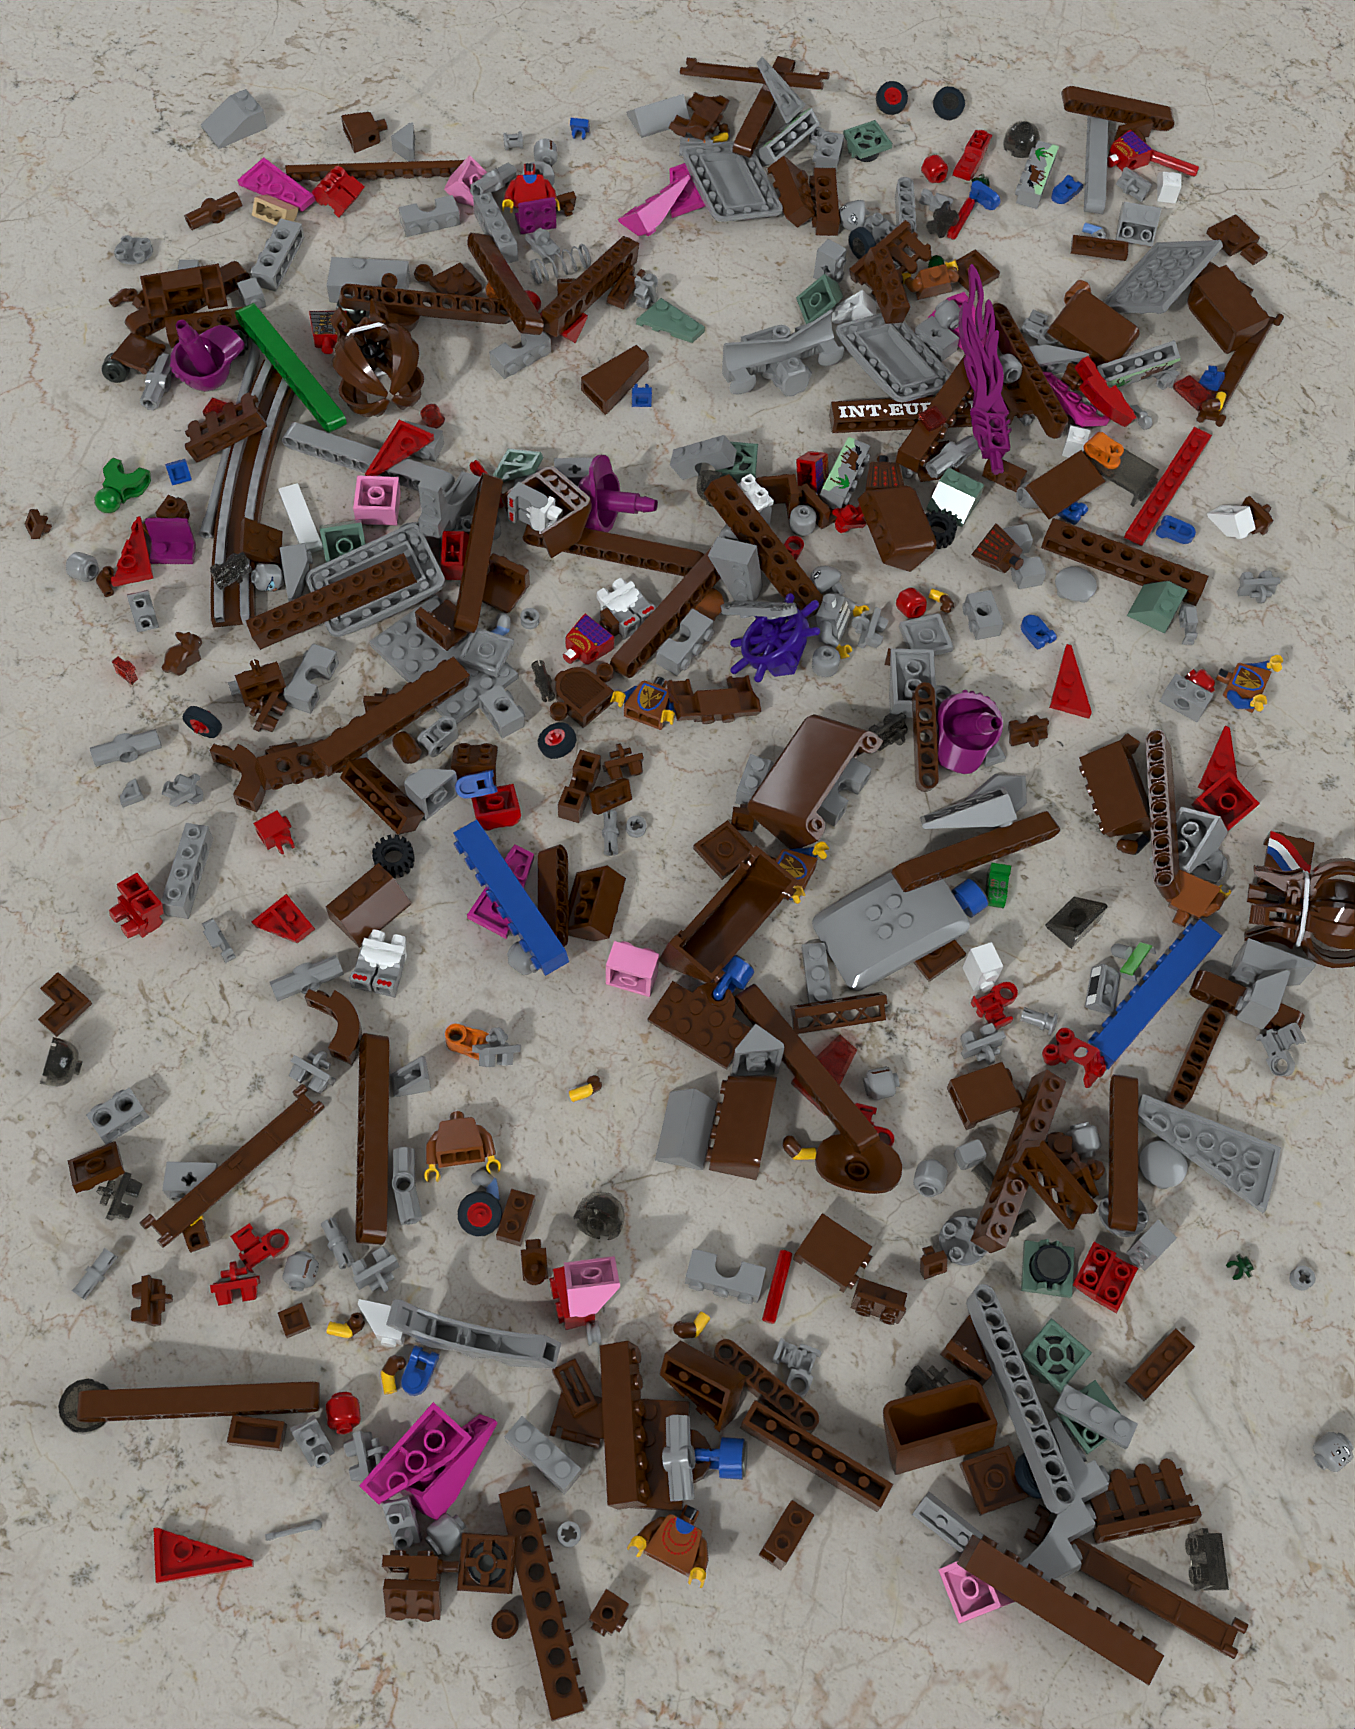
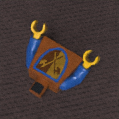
(1248, 682)
(647, 703)
(801, 865)

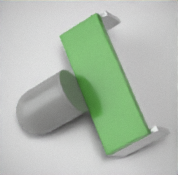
(1133, 959)

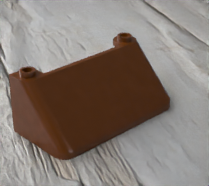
(804, 777)
(729, 918)

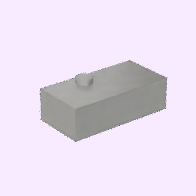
(364, 272)

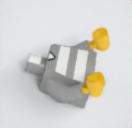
(833, 620)

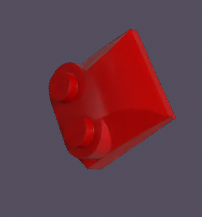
(497, 809)

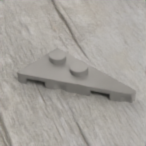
(784, 96)

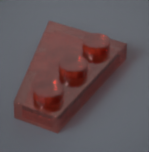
(836, 1060)

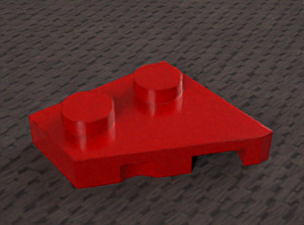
(284, 920)

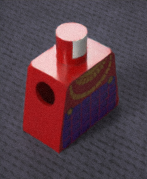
(1129, 152)
(813, 470)
(587, 641)

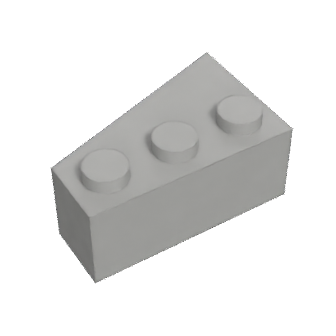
(738, 568)

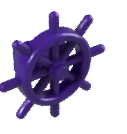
(777, 640)

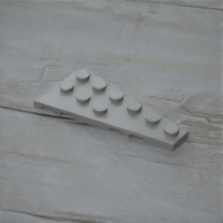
(1228, 1155)

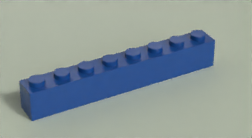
(511, 898)
(1155, 991)

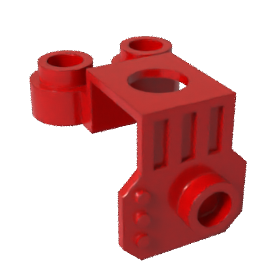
(1065, 1050)

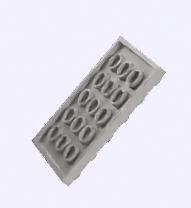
(1161, 276)
(414, 652)

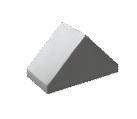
(404, 142)
(411, 1078)

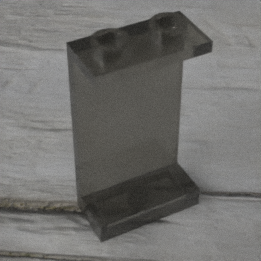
(1132, 475)

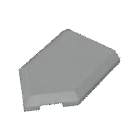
(1014, 785)

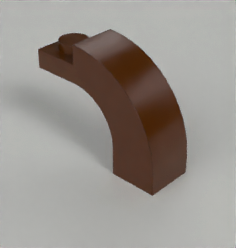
(249, 791)
(349, 1031)

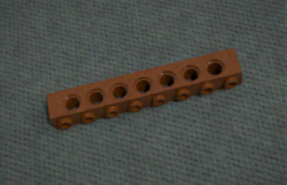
(589, 286)
(752, 529)
(1120, 559)
(331, 601)
(1008, 1185)
(559, 1705)

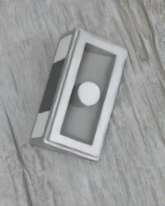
(1102, 989)

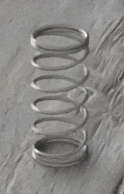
(533, 263)

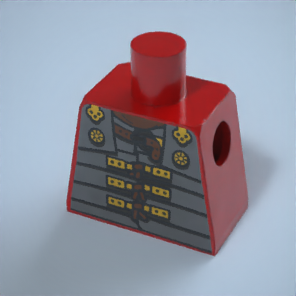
(323, 331)

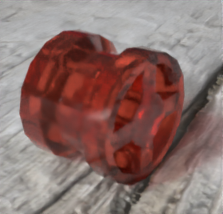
(432, 416)

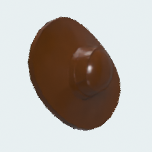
(870, 1172)

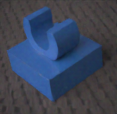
(579, 125)
(1212, 378)
(642, 396)
(178, 472)

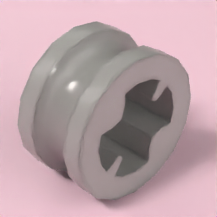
(814, 135)
(533, 614)
(632, 821)
(1310, 1280)
(593, 1333)
(572, 1542)

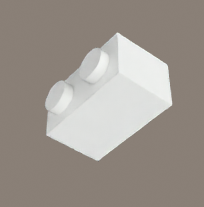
(982, 967)

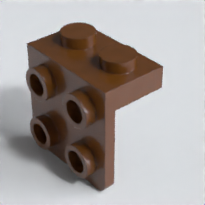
(782, 490)
(505, 583)
(474, 759)

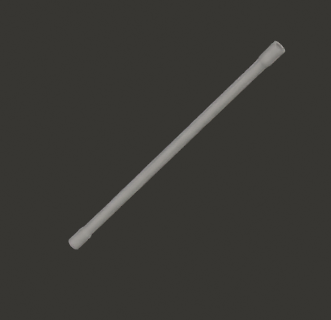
(209, 520)

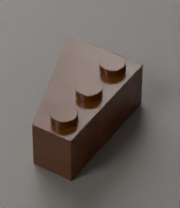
(793, 190)
(704, 1381)

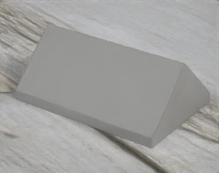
(658, 115)
(757, 1054)
(686, 1129)

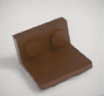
(823, 511)
(439, 624)
(879, 1301)
(968, 1353)

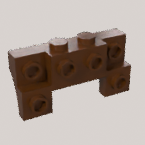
(705, 118)
(183, 286)
(715, 704)

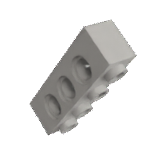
(494, 224)
(278, 254)
(187, 870)

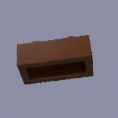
(1011, 478)
(515, 1217)
(257, 1433)

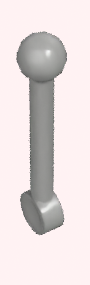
(316, 1525)

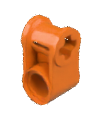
(1103, 448)
(469, 1037)

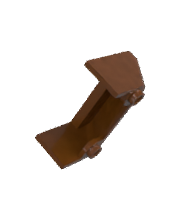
(567, 496)

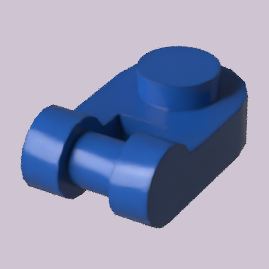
(1062, 194)
(984, 195)
(1073, 517)
(1183, 533)
(1032, 627)
(468, 787)
(414, 1379)

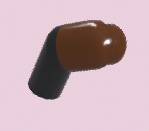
(1132, 847)

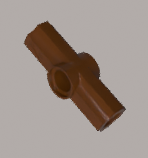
(213, 210)

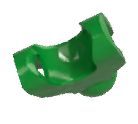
(120, 486)

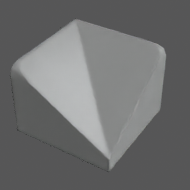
(970, 1154)

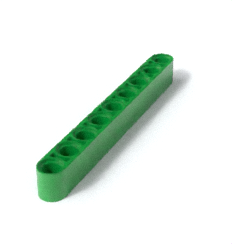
(290, 368)

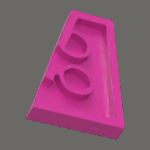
(689, 197)

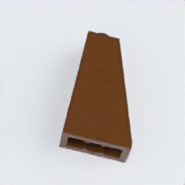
(613, 379)

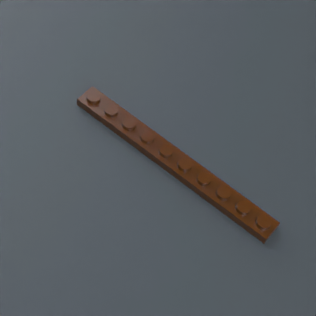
(371, 171)

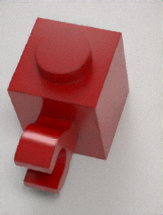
(274, 831)

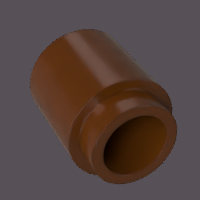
(406, 747)

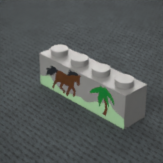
(786, 137)
(1036, 174)
(1141, 365)
(844, 473)

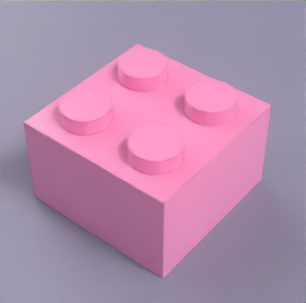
(377, 500)
(632, 968)

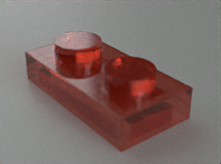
(1192, 392)

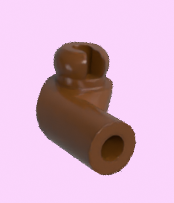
(123, 295)
(104, 579)

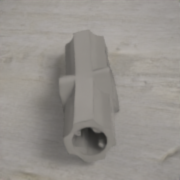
(952, 456)
(407, 1199)
(679, 1458)

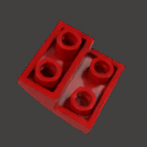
(1105, 1277)

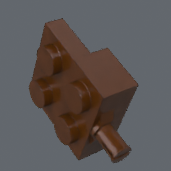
(260, 681)
(421, 1567)

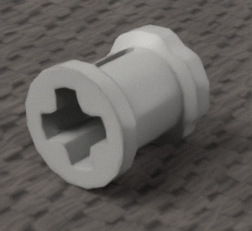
(513, 140)

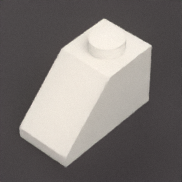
(1168, 186)
(854, 308)
(1075, 440)
(1233, 520)
(377, 1317)

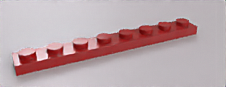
(1167, 486)

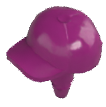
(204, 358)
(606, 497)
(966, 730)

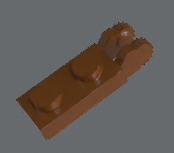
(624, 288)

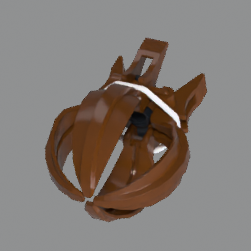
(394, 355)
(1323, 904)

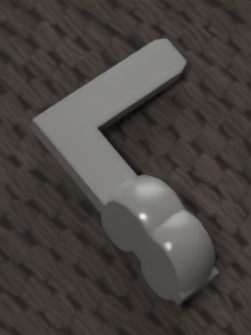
(1142, 417)

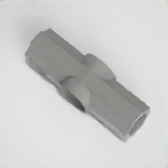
(493, 180)
(157, 382)
(125, 747)
(306, 977)

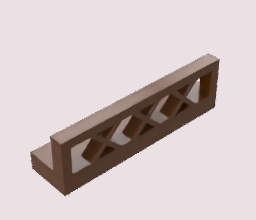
(839, 1005)
(1054, 1176)

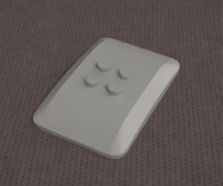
(730, 183)
(893, 357)
(403, 540)
(887, 928)

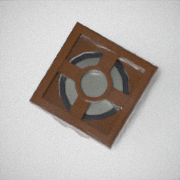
(489, 1563)

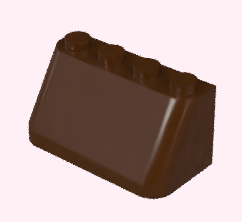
(1226, 308)
(1094, 328)
(898, 526)
(1116, 790)
(741, 1125)
(938, 1425)

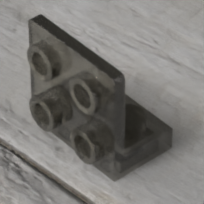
(1207, 1561)

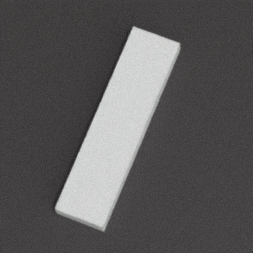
(300, 517)

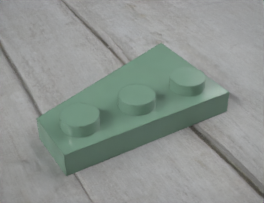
(670, 319)

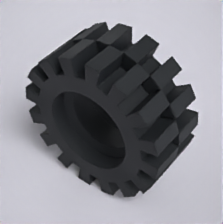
(945, 522)
(394, 844)

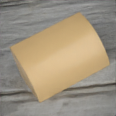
(272, 209)

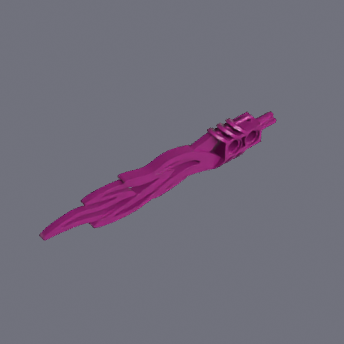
(980, 363)

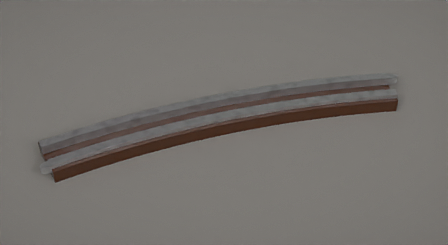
(244, 494)

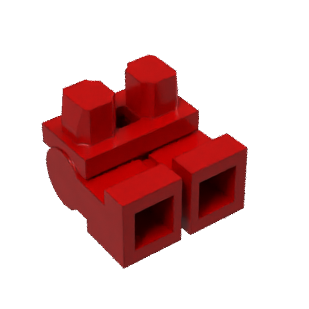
(337, 190)
(138, 906)

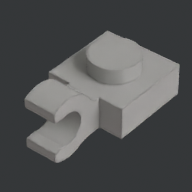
(934, 202)

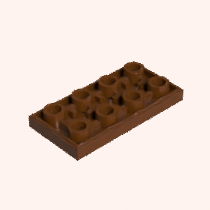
(1064, 484)

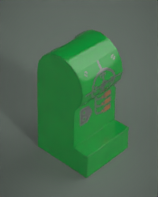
(997, 884)

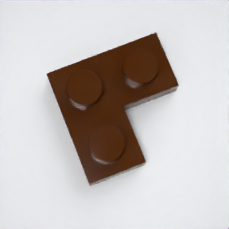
(68, 1004)

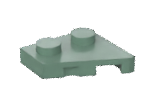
(518, 464)

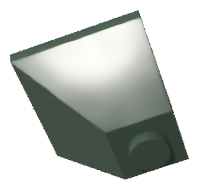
(819, 298)

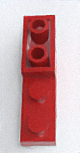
(973, 155)
(1107, 400)

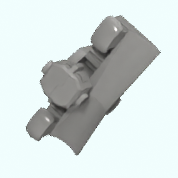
(778, 356)

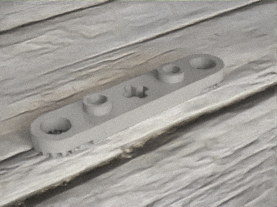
(755, 608)

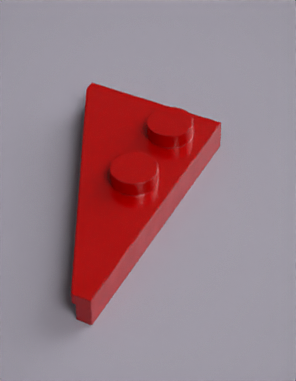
(400, 444)
(135, 559)
(1069, 690)
(1220, 762)
(186, 1558)

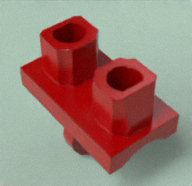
(848, 518)
(224, 1289)

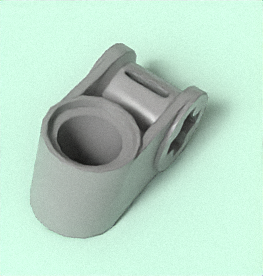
(435, 737)

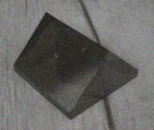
(1076, 920)

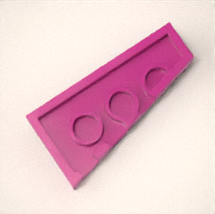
(269, 180)
(1073, 406)
(484, 911)

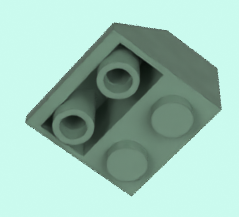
(1085, 1437)

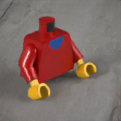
(528, 188)

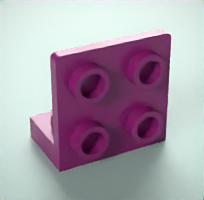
(536, 215)
(171, 541)

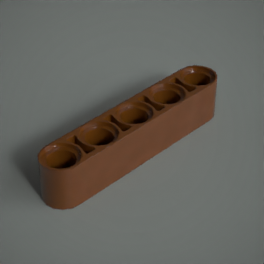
(929, 727)
(554, 890)
(1225, 994)
(1201, 1051)
(779, 1389)

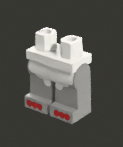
(758, 496)
(532, 507)
(626, 605)
(379, 964)

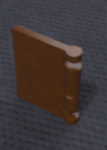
(138, 353)
(584, 1429)

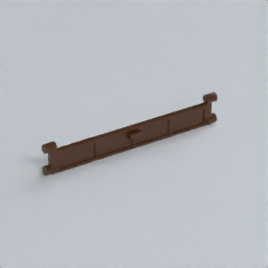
(751, 74)
(1236, 369)
(234, 1169)
(1147, 1592)

